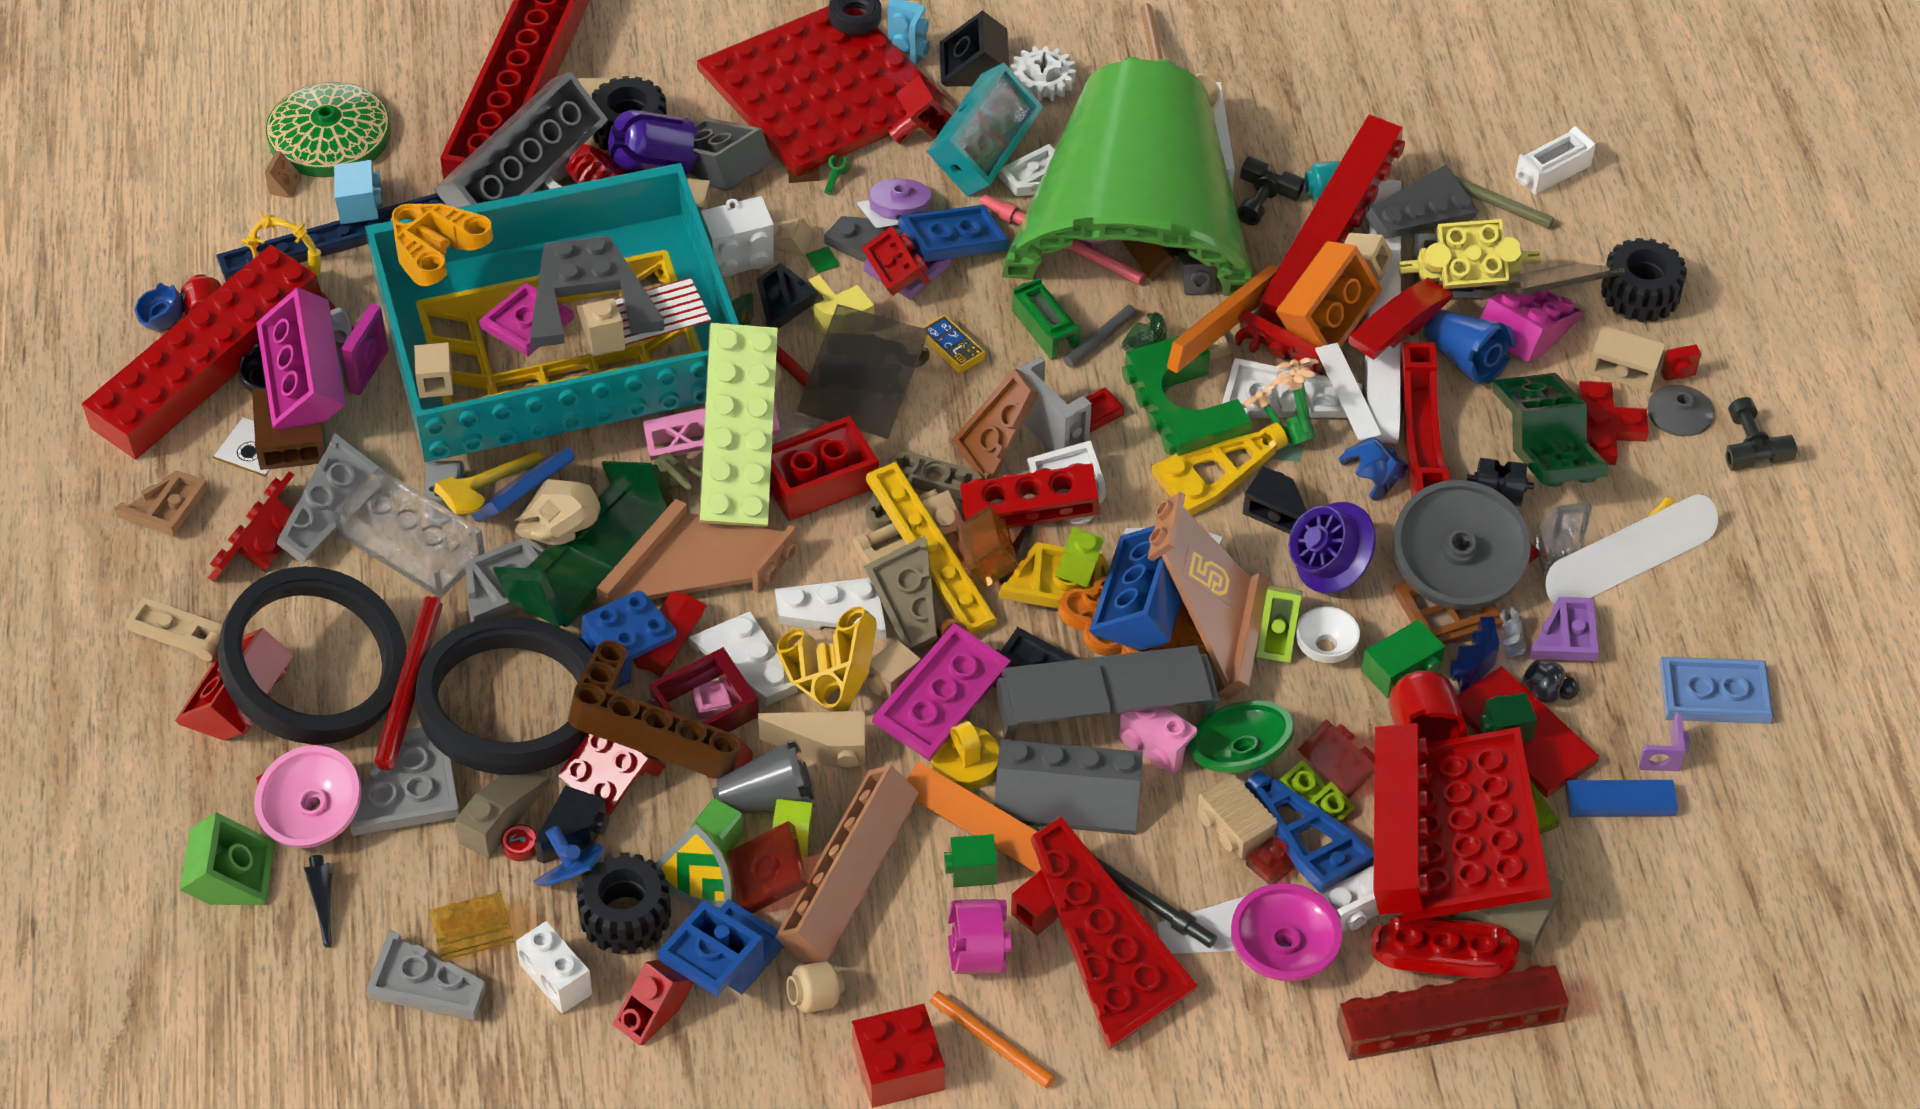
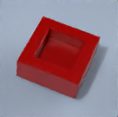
(1681, 362)

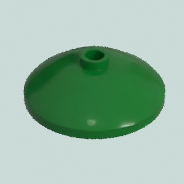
(1242, 736)

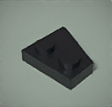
(784, 295)

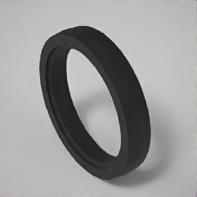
(486, 635)
(285, 721)

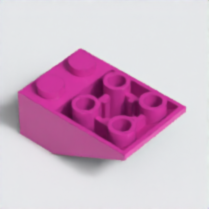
(1535, 318)

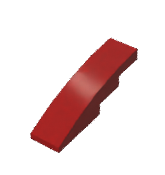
(1400, 317)

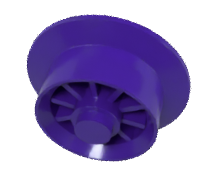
(1332, 546)

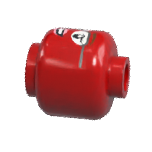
(197, 290)

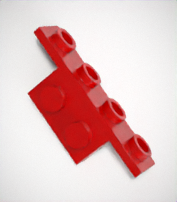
(260, 536)

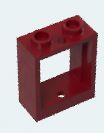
(712, 666)

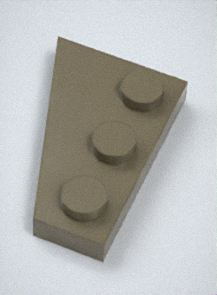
(906, 593)

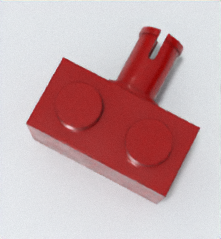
(924, 110)

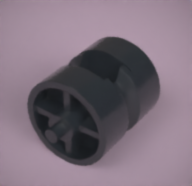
(1507, 479)

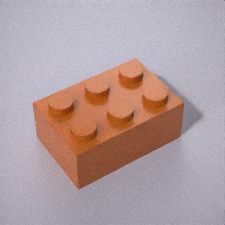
(1330, 296)

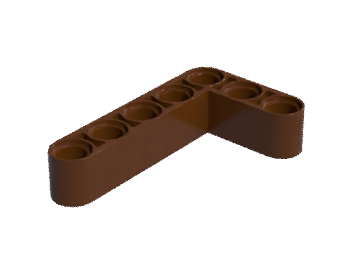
(643, 726)

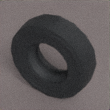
(855, 24)

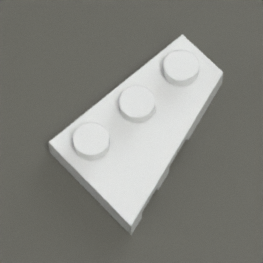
(750, 653)

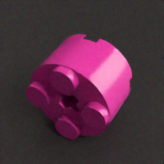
(978, 936)

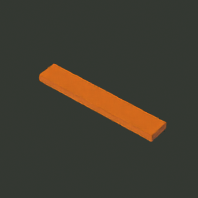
(1219, 320)
(974, 814)

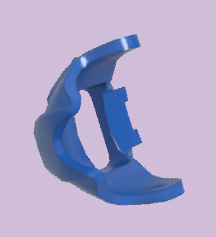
(1377, 464)

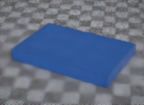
(954, 233)
(524, 484)

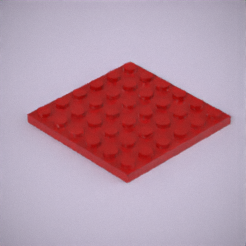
(813, 87)

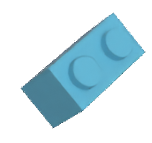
(357, 191)

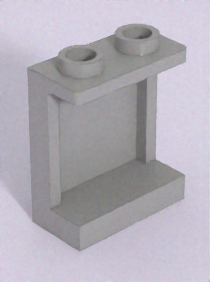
(1050, 417)

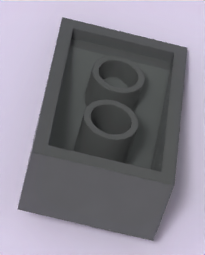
(728, 152)

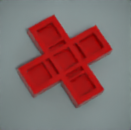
(1610, 423)

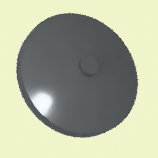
(1461, 544)

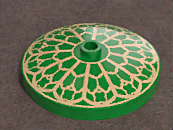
(328, 127)

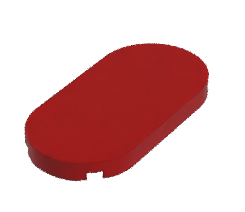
(1445, 947)

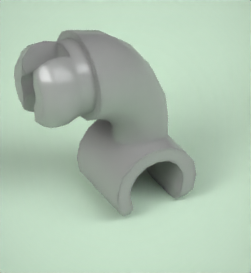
(1514, 629)

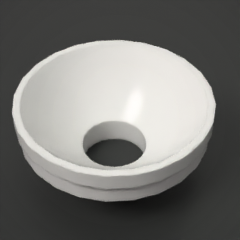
(1330, 625)

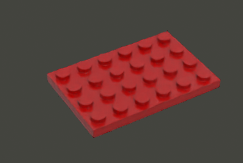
(1481, 826)

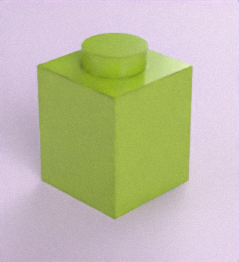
(1079, 557)

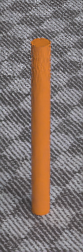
(992, 1039)

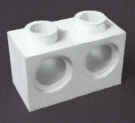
(554, 967)

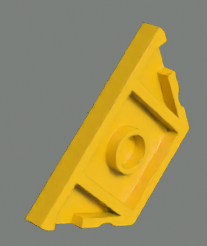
(1036, 580)

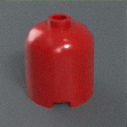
(1429, 701)

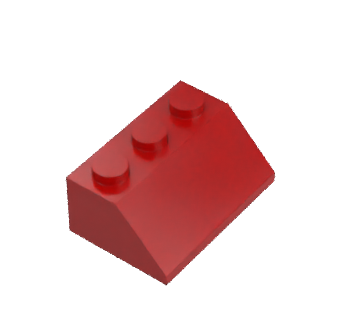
(820, 468)
(211, 707)

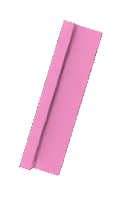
(678, 429)

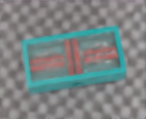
(985, 129)

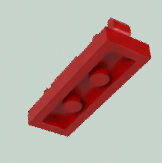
(1279, 341)

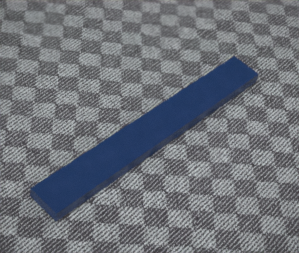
(327, 238)

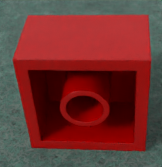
(898, 1055)

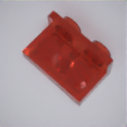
(1337, 758)

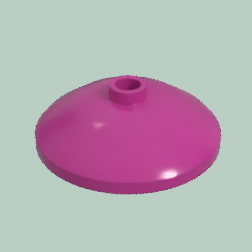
(1287, 916)

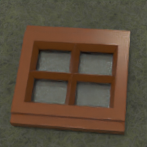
(1445, 623)

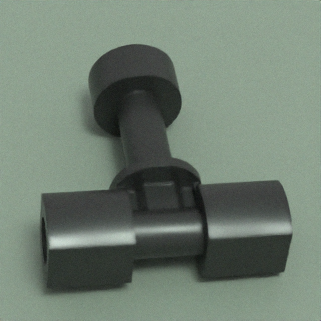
(1268, 186)
(1756, 444)

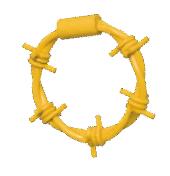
(269, 221)

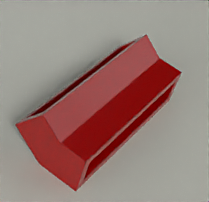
(683, 614)

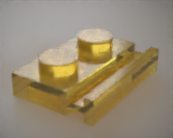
(471, 926)

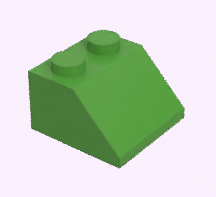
(227, 863)

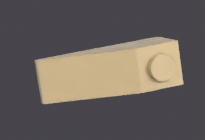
(825, 737)

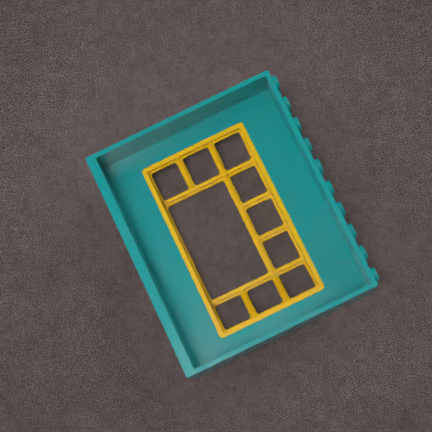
(652, 225)

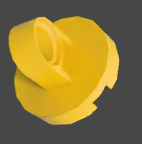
(967, 756)

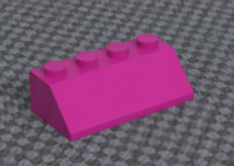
(300, 361)

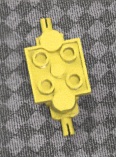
(1470, 256)

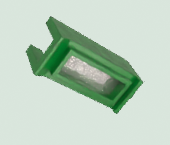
(1044, 317)

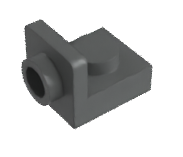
(1196, 275)

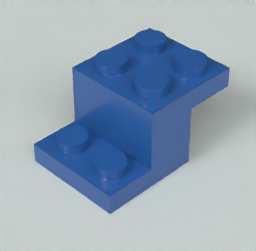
(721, 947)

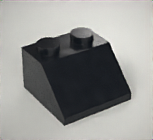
(973, 50)

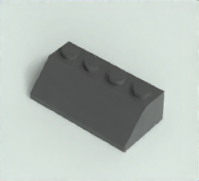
(1082, 784)

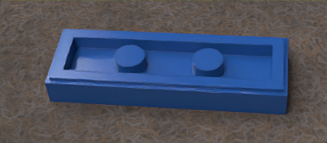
(1621, 798)

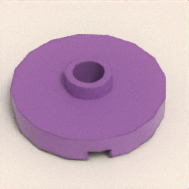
(899, 197)

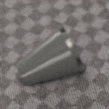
(765, 780)

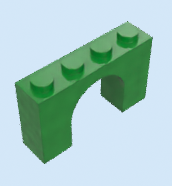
(1179, 427)

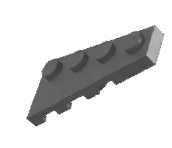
(1423, 206)

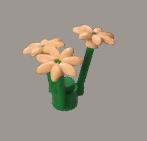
(1298, 427)

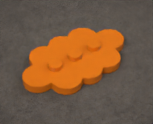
(1078, 609)

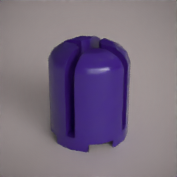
(651, 141)

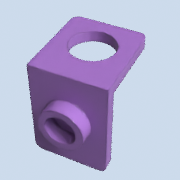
(1679, 746)

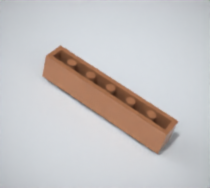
(847, 866)

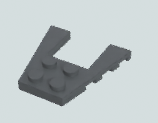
(586, 268)

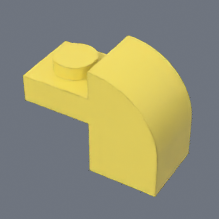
(826, 307)

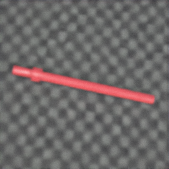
(1012, 213)

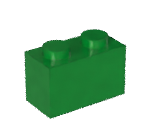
(1402, 653)

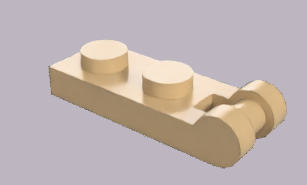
(175, 628)

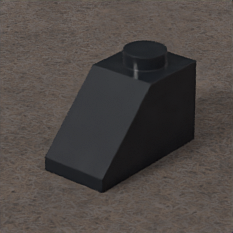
(1273, 500)
(580, 819)

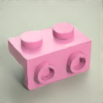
(1158, 735)

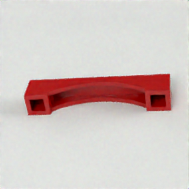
(1420, 415)

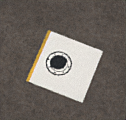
(240, 448)

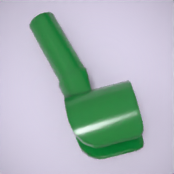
(836, 172)

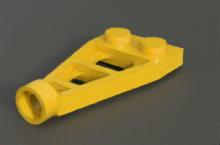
(1178, 474)

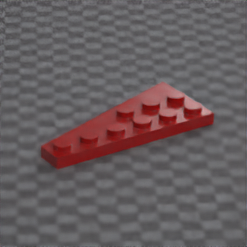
(1117, 952)

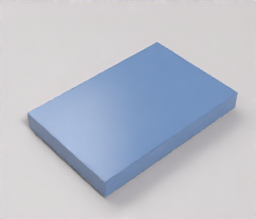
(1716, 690)

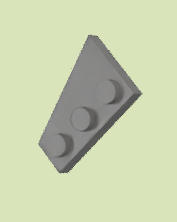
(417, 980)

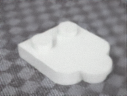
(1062, 458)

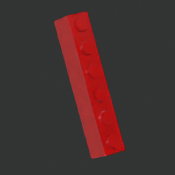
(1400, 820)

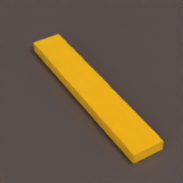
(947, 573)

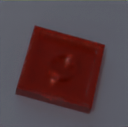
(767, 868)

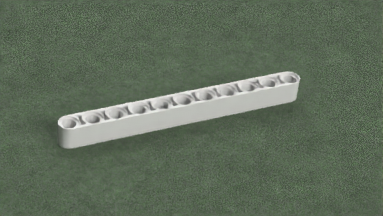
(1383, 373)

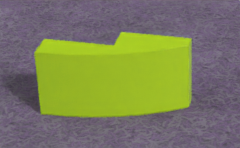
(1309, 786)

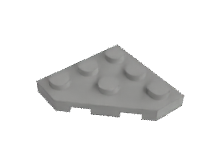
(411, 793)

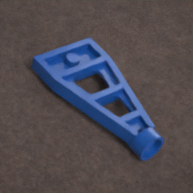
(1326, 865)

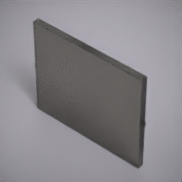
(1554, 278)
(863, 370)

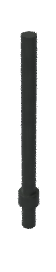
(1180, 920)

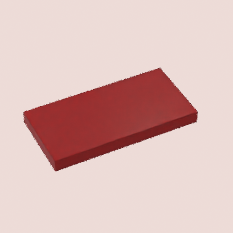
(1555, 750)

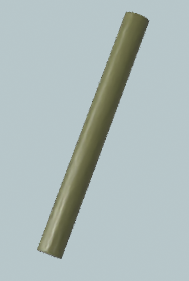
(1506, 203)

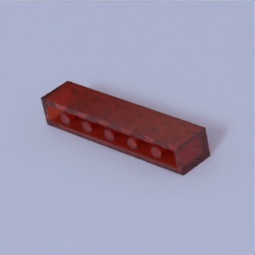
(1451, 1012)

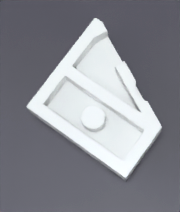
(1026, 172)

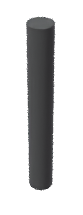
(1099, 336)

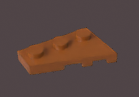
(995, 425)

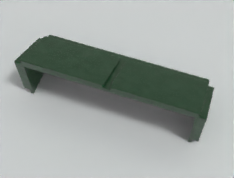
(567, 575)

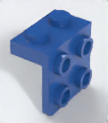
(631, 622)

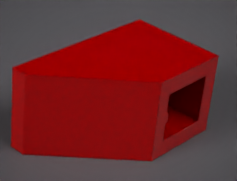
(652, 1001)

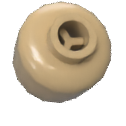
(815, 987)

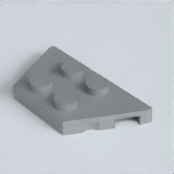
(483, 589)

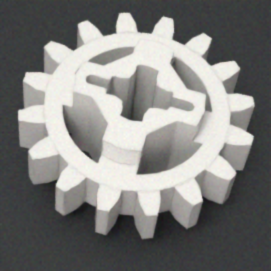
(1045, 72)

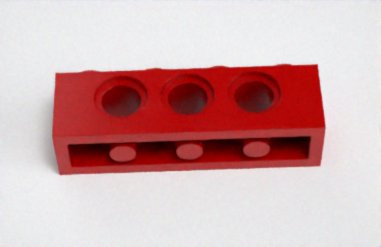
(1047, 504)

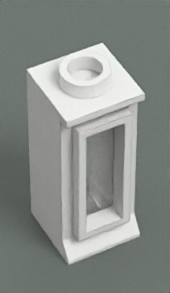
(1555, 161)

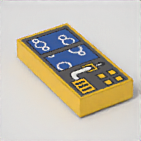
(953, 344)

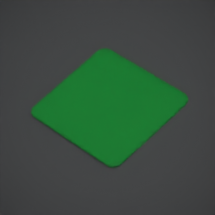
(822, 259)

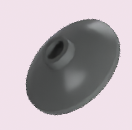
(1680, 410)

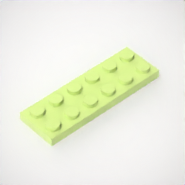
(738, 425)

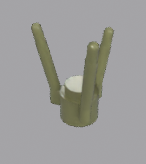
(675, 471)

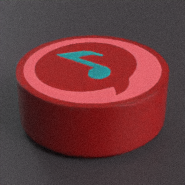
(519, 842)

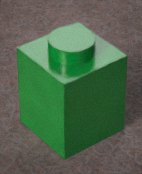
(972, 860)

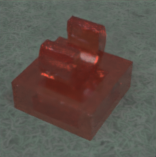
(1270, 861)

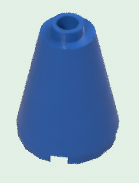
(1472, 343)

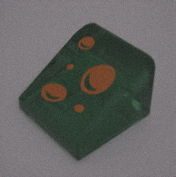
(744, 308)

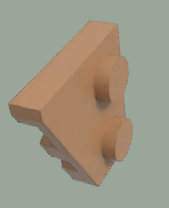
(165, 504)

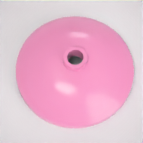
(296, 784)

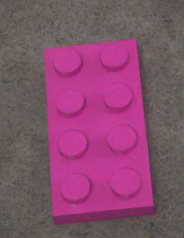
(941, 691)

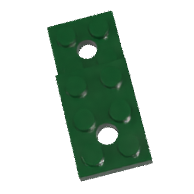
(1550, 429)

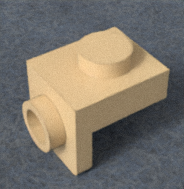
(942, 510)

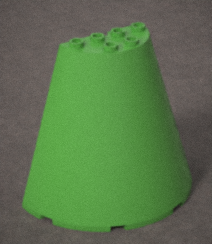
(1137, 168)

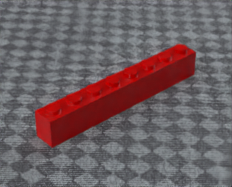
(1339, 206)

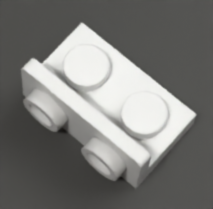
(1353, 899)

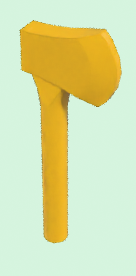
(461, 493)

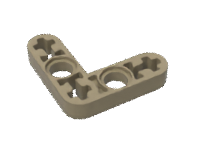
(917, 473)

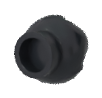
(1549, 682)

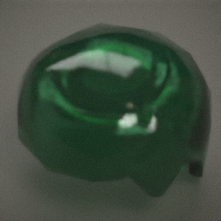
(1146, 334)

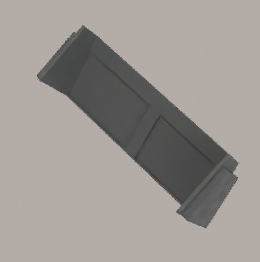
(1105, 687)

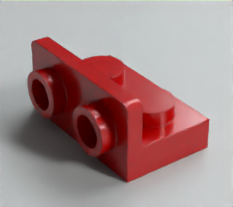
(894, 260)

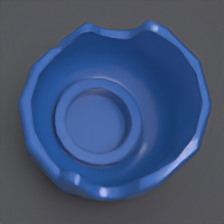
(159, 308)

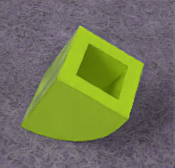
(801, 816)

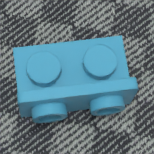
(908, 28)

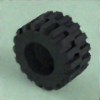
(623, 95)
(1650, 282)
(624, 927)

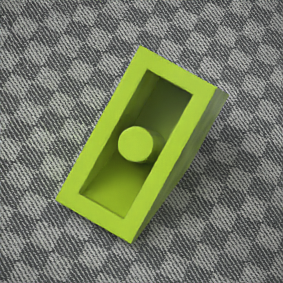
(1279, 624)

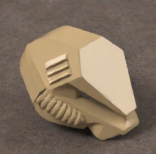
(558, 512)

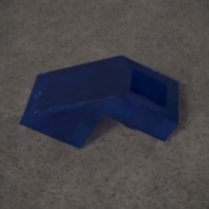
(1476, 659)

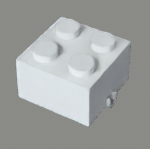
(740, 235)

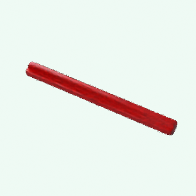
(406, 687)

